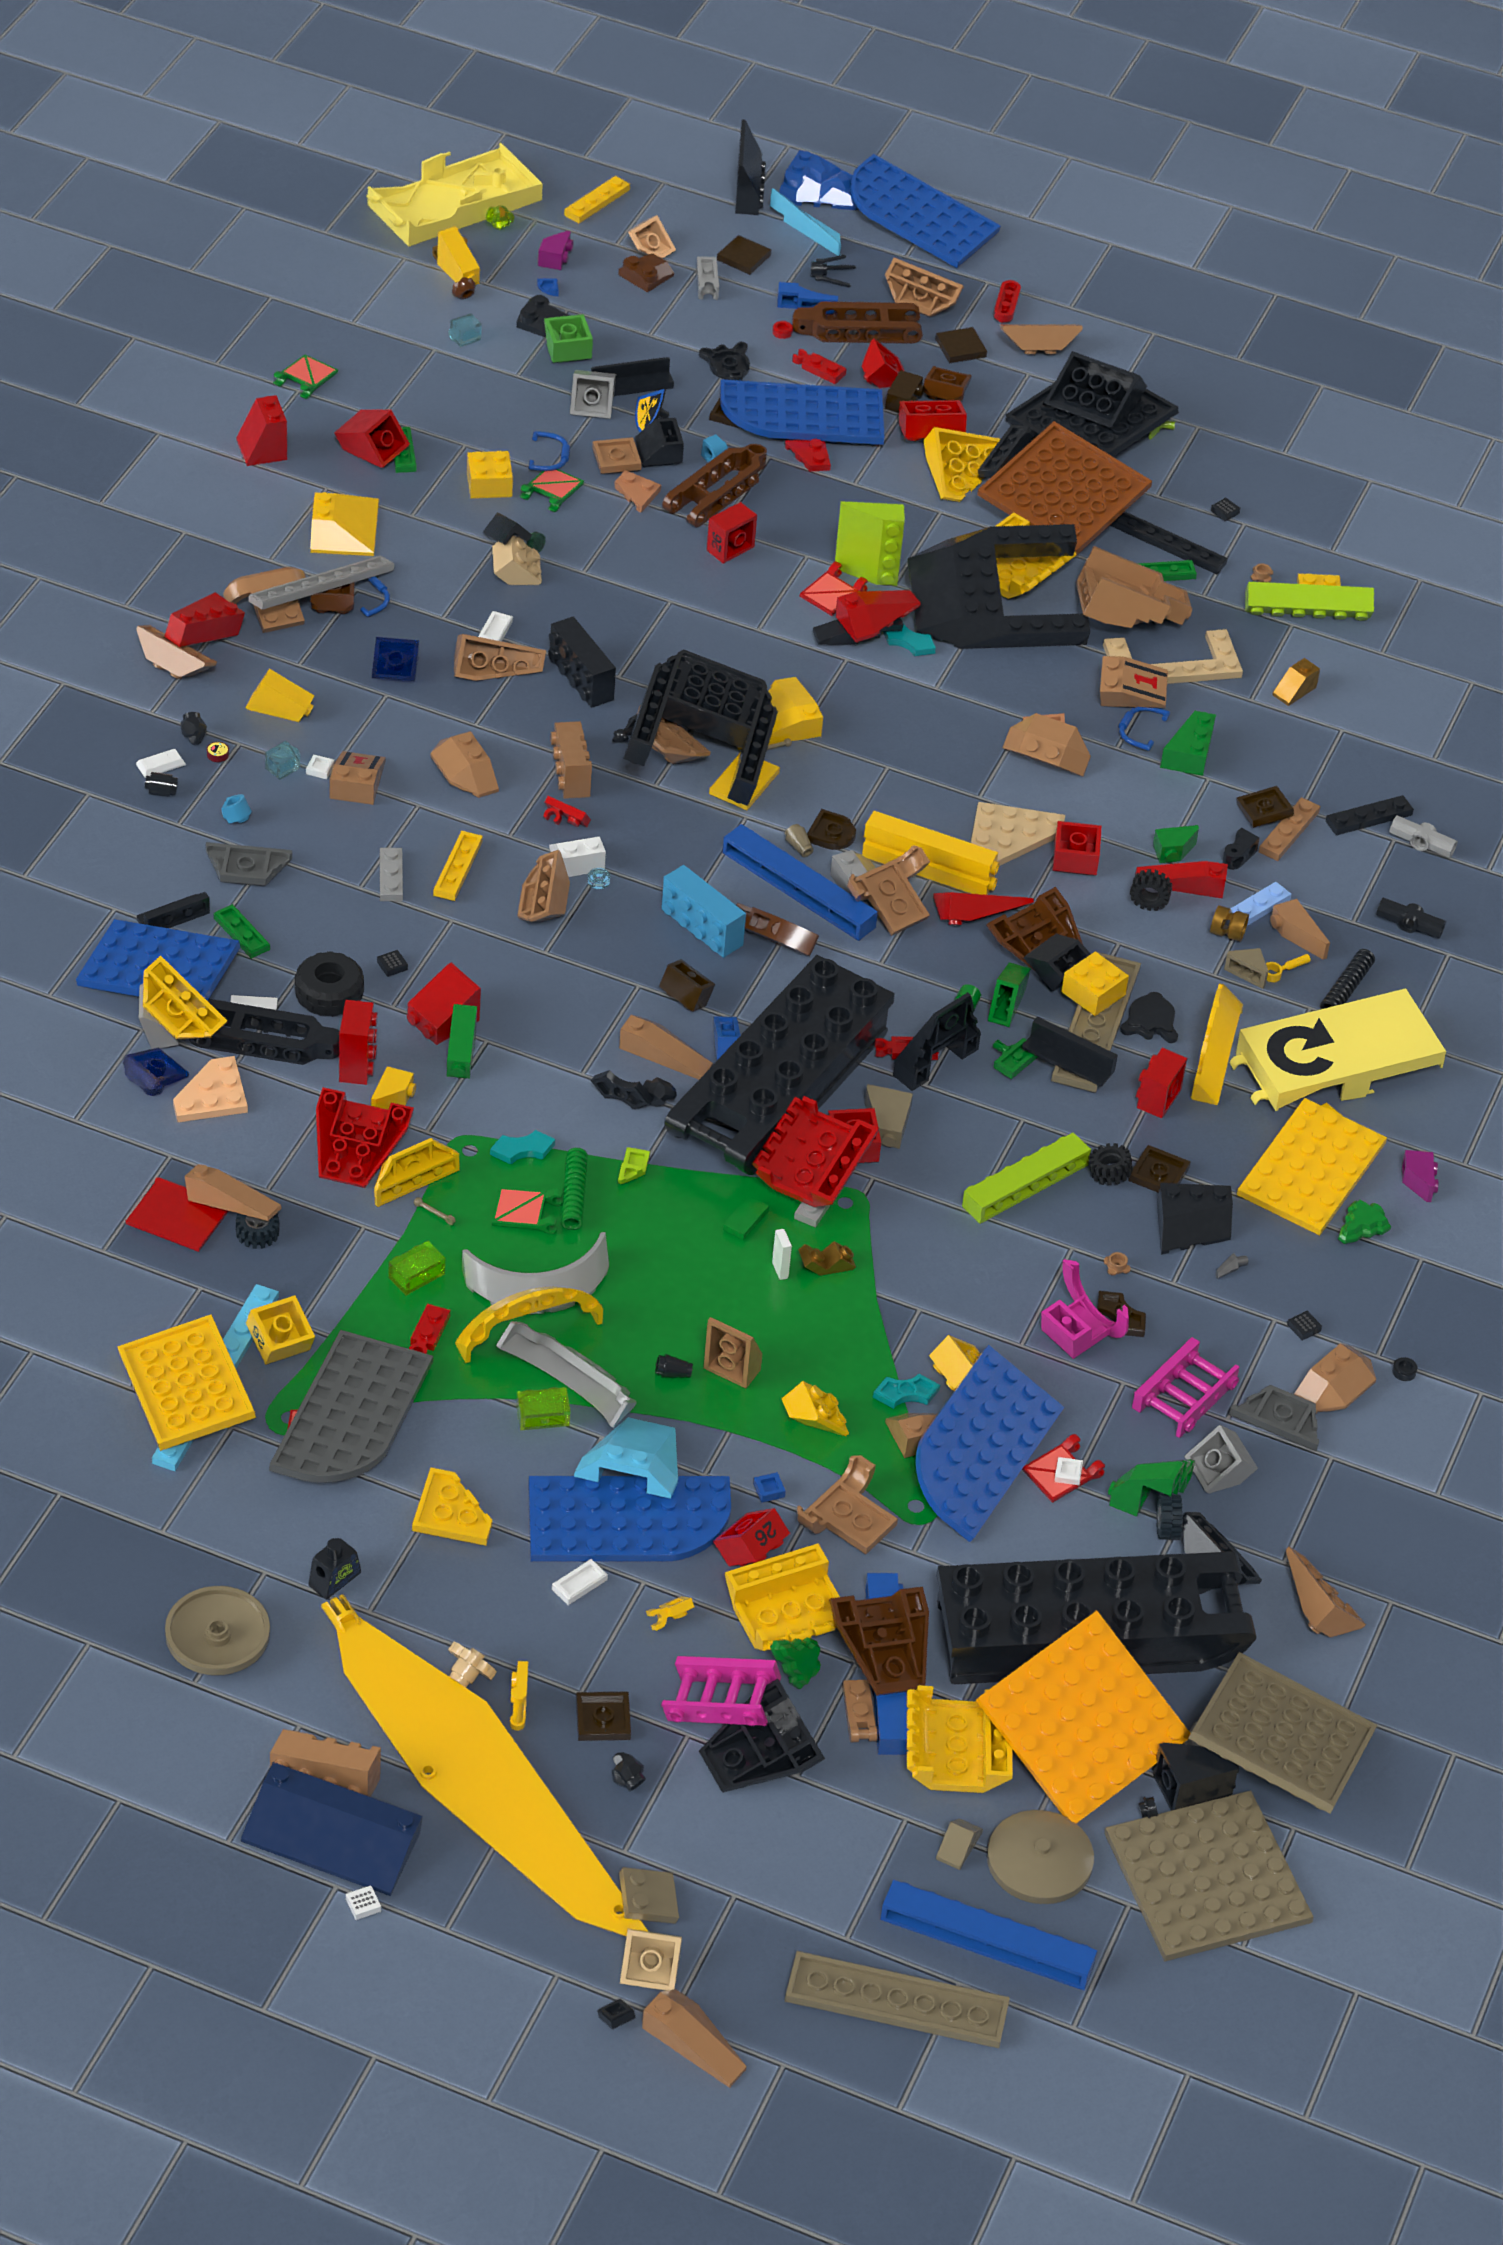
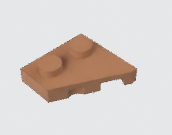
(637, 489)

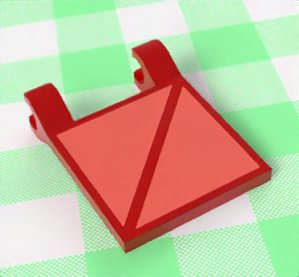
(828, 587)
(1043, 1469)

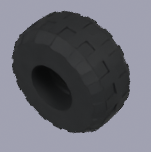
(327, 982)

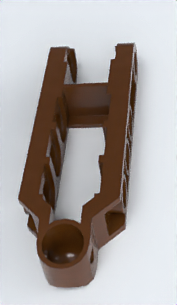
(888, 321)
(696, 486)

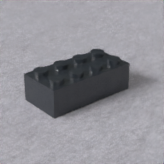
(582, 662)

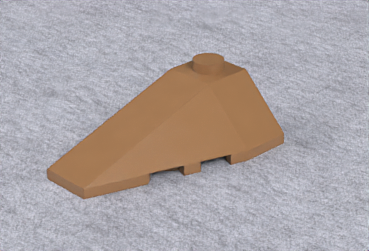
(488, 659)
(661, 1046)
(226, 1192)
(908, 1430)
(1320, 1600)
(691, 2033)

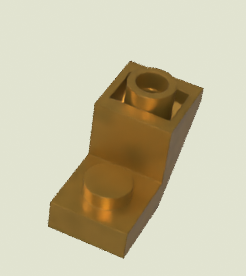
(831, 1260)

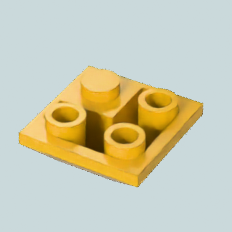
(815, 1408)

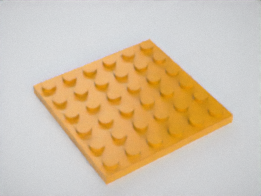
(1083, 1718)

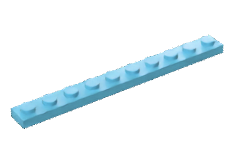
(237, 1343)

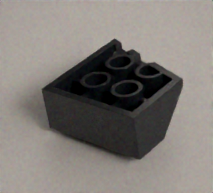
(1193, 1215)

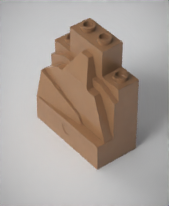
(1128, 593)

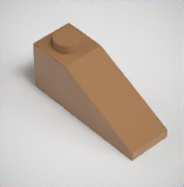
(1298, 927)

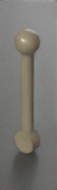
(787, 742)
(449, 1219)

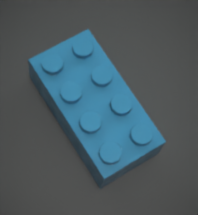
(703, 911)

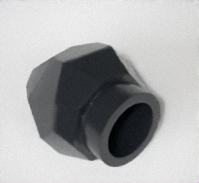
(193, 727)
(660, 1091)
(627, 1771)

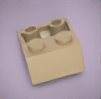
(516, 562)

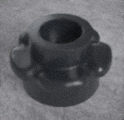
(1148, 1807)

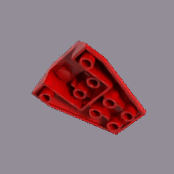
(356, 1137)

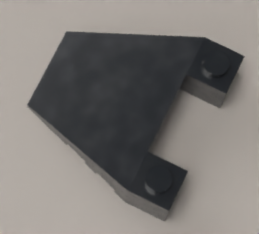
(949, 1027)

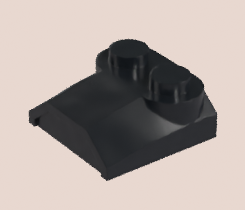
(533, 315)

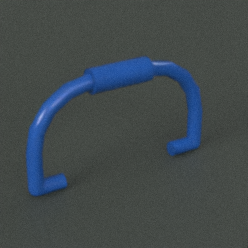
(564, 453)
(382, 589)
(1127, 719)

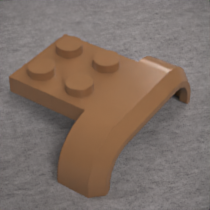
(275, 617)
(891, 892)
(848, 1511)

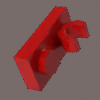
(575, 816)

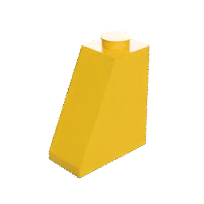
(456, 257)
(280, 698)

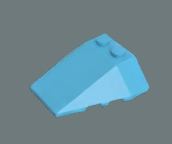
(636, 1449)

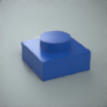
(769, 1487)

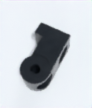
(1241, 850)

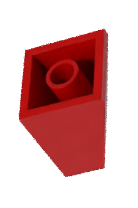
(264, 433)
(373, 436)
(433, 1005)

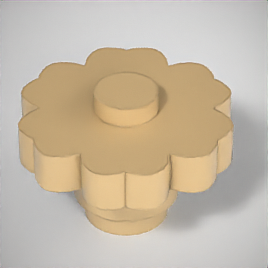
(469, 1665)

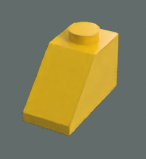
(393, 1087)

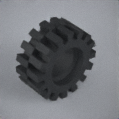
(1153, 881)
(1107, 1155)

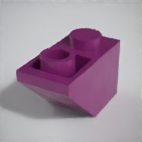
(555, 250)
(1420, 1173)

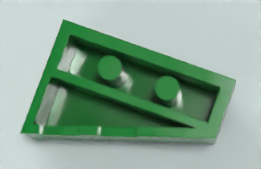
(1190, 745)

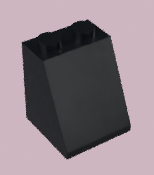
(1192, 1775)

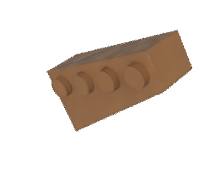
(572, 759)
(327, 1760)

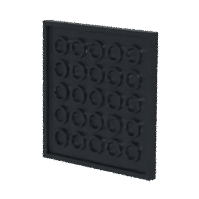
(1142, 419)

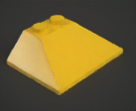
(344, 524)

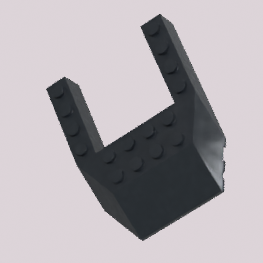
(963, 595)
(713, 702)

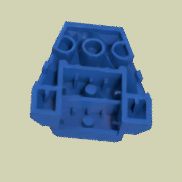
(817, 181)

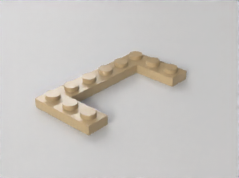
(1222, 666)

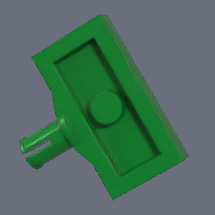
(1013, 1058)

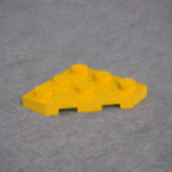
(450, 1510)

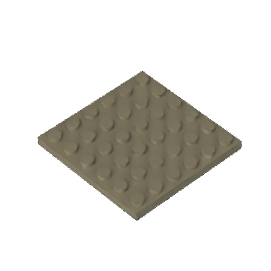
(1283, 1732)
(1208, 1875)

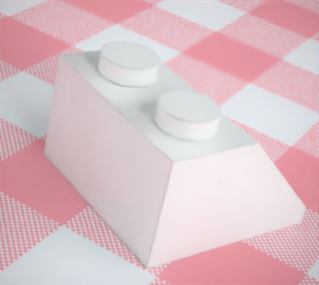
(581, 855)

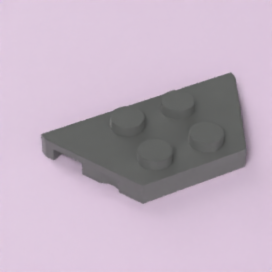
(247, 863)
(1281, 1414)

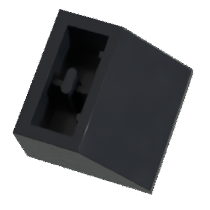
(660, 443)
(1055, 958)

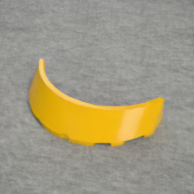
(1217, 1046)
(519, 1305)

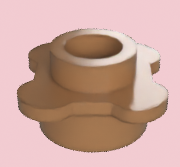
(1262, 573)
(1117, 1263)

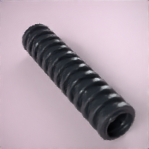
(1349, 979)

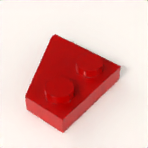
(811, 453)

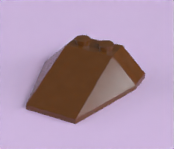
(1035, 924)
(886, 1637)

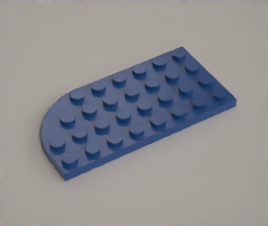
(919, 211)
(805, 411)
(982, 1441)
(622, 1521)

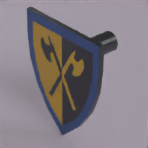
(650, 408)

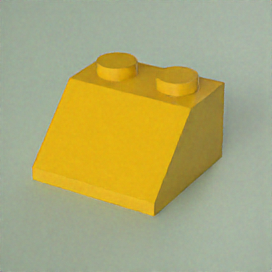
(954, 1359)

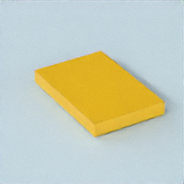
(722, 785)

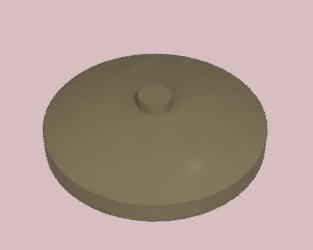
(217, 1630)
(1040, 1857)

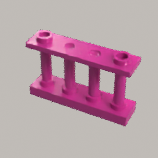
(1175, 1368)
(721, 1671)

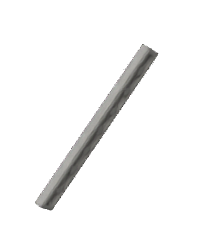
(321, 582)

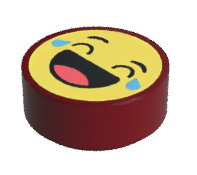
(217, 751)

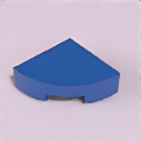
(548, 286)

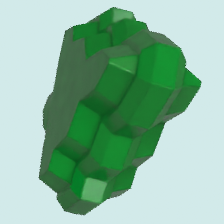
(1363, 1221)
(798, 1659)

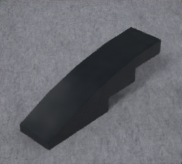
(835, 633)

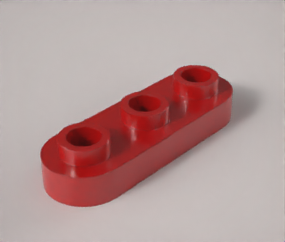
(1007, 301)

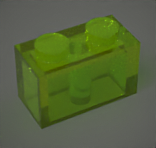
(416, 1267)
(543, 1408)

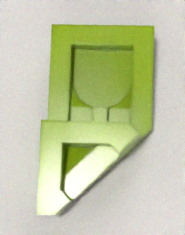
(634, 1164)

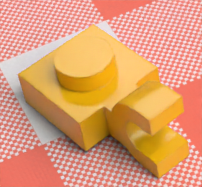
(675, 1608)

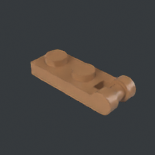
(859, 1710)

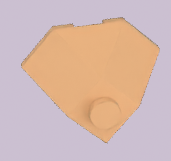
(652, 238)

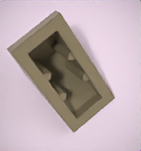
(1248, 965)
(958, 1843)

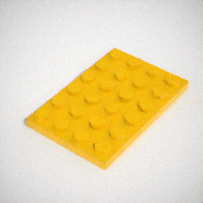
(1311, 1166)
(186, 1382)

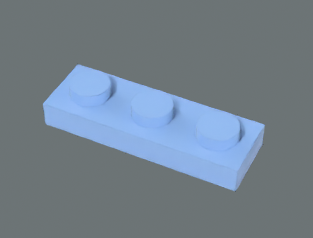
(1263, 902)

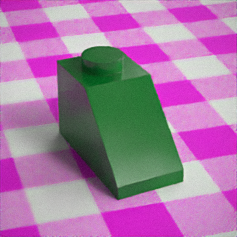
(1174, 842)

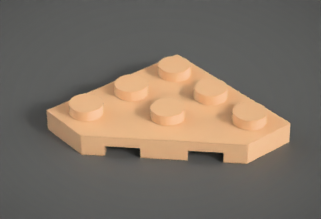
(212, 1092)

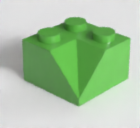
(568, 338)

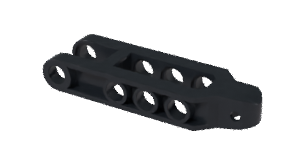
(238, 1016)

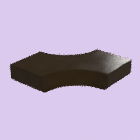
(1111, 1301)

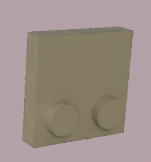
(649, 1895)

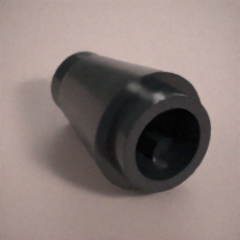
(672, 1367)

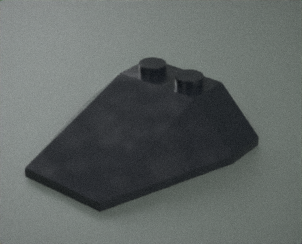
(759, 1753)

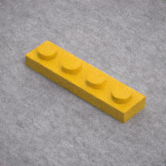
(597, 199)
(458, 865)

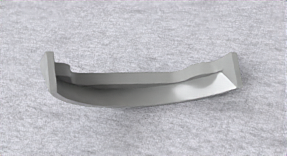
(499, 1283)
(570, 1368)

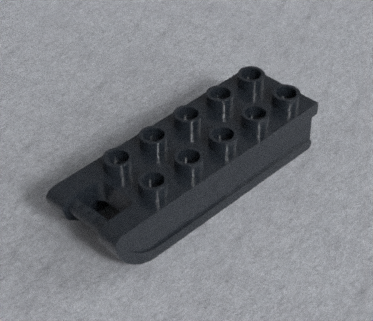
(793, 1049)
(1014, 1610)

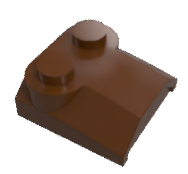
(646, 271)
(946, 384)
(336, 599)

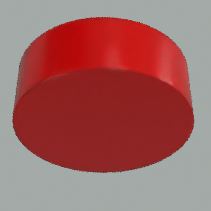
(782, 329)

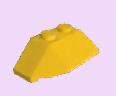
(177, 1003)
(414, 1169)

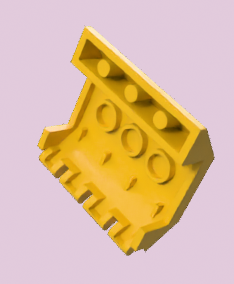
(1024, 573)
(783, 1597)
(954, 1744)

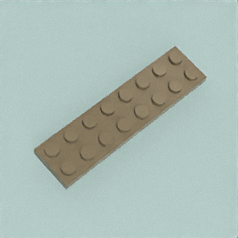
(1099, 1028)
(897, 1999)

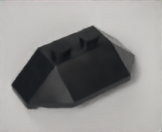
(1203, 1537)

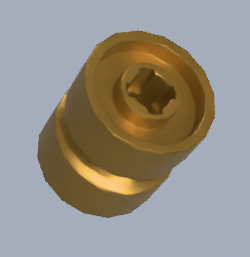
(1236, 927)

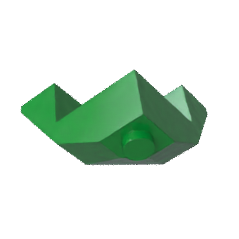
(1135, 1486)

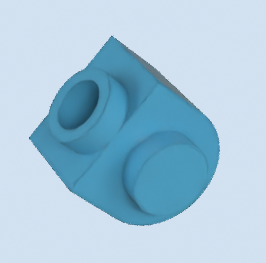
(712, 447)
(236, 809)

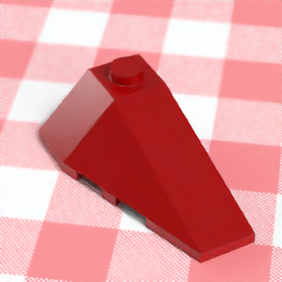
(869, 611)
(1195, 878)
(968, 907)

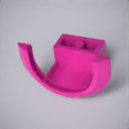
(1080, 1323)

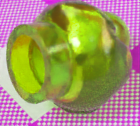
(499, 217)

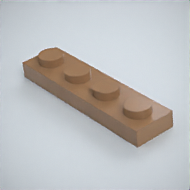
(1289, 829)

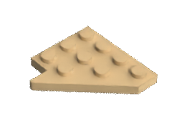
(1012, 829)

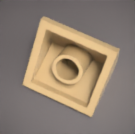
(651, 1960)

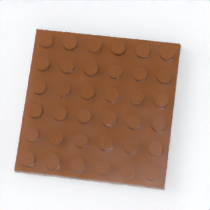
(1065, 482)

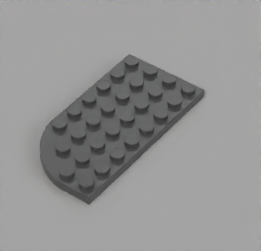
(351, 1410)

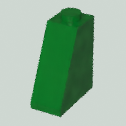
(1008, 993)
(462, 1041)

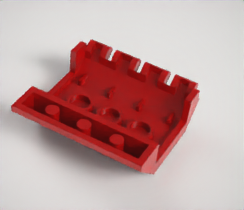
(812, 1153)

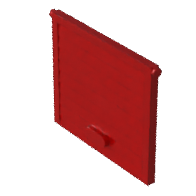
(172, 1216)

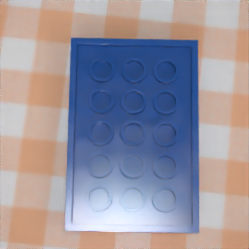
(131, 947)

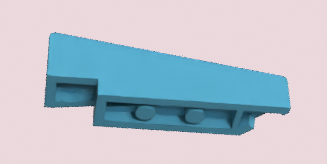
(806, 223)

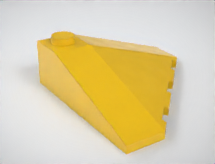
(956, 460)
(797, 712)

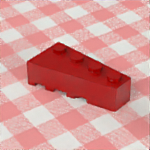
(204, 621)

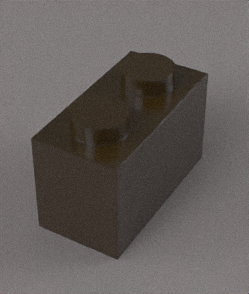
(904, 388)
(687, 985)

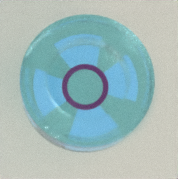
(599, 878)

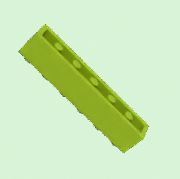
(1309, 600)
(1026, 1177)

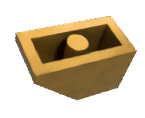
(1297, 682)

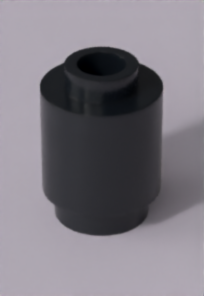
(161, 784)

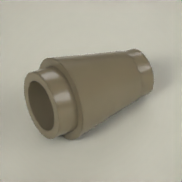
(799, 840)

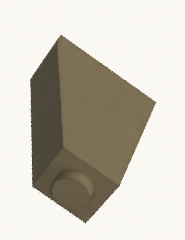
(892, 1112)

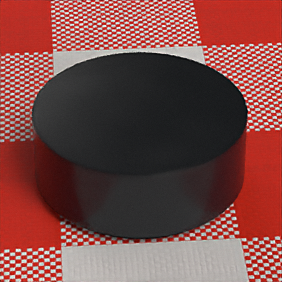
(1404, 1369)

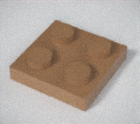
(616, 455)

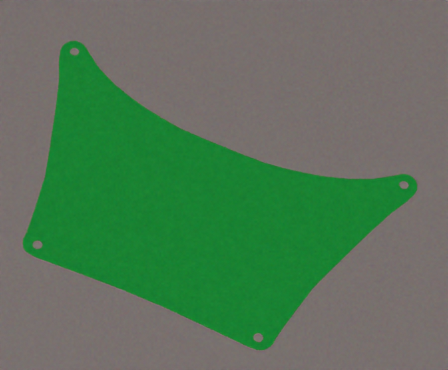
(661, 1287)

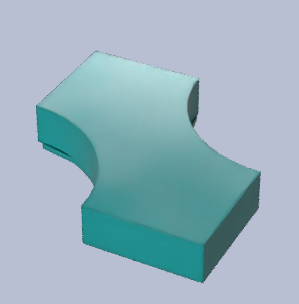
(916, 643)
(514, 1148)
(917, 1389)

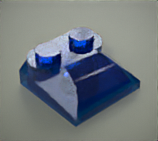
(395, 659)
(153, 1070)

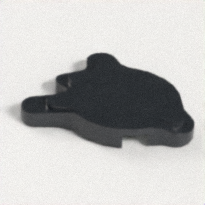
(727, 362)
(1151, 1016)

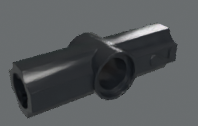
(1411, 917)

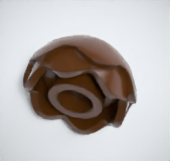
(464, 288)

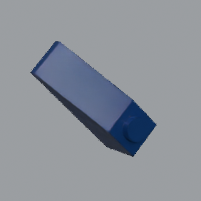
(725, 1033)

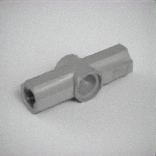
(1423, 836)

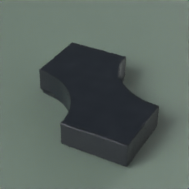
(629, 1092)

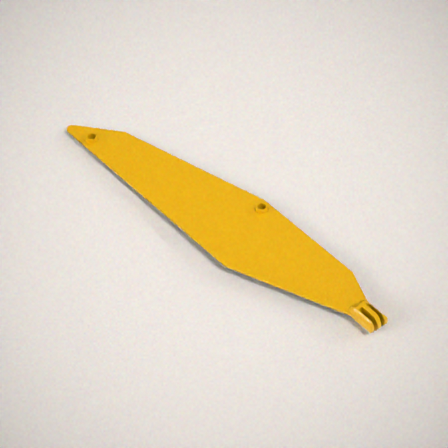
(475, 1769)

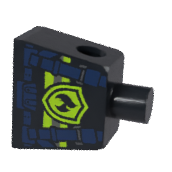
(333, 1568)

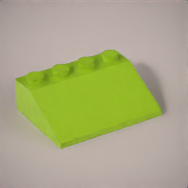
(870, 541)

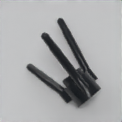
(820, 268)

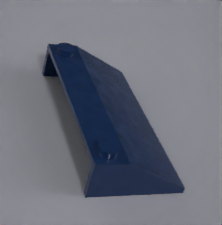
(332, 1828)

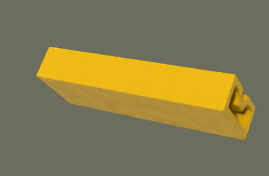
(951, 859)

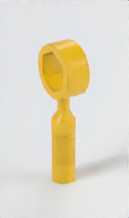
(1288, 965)

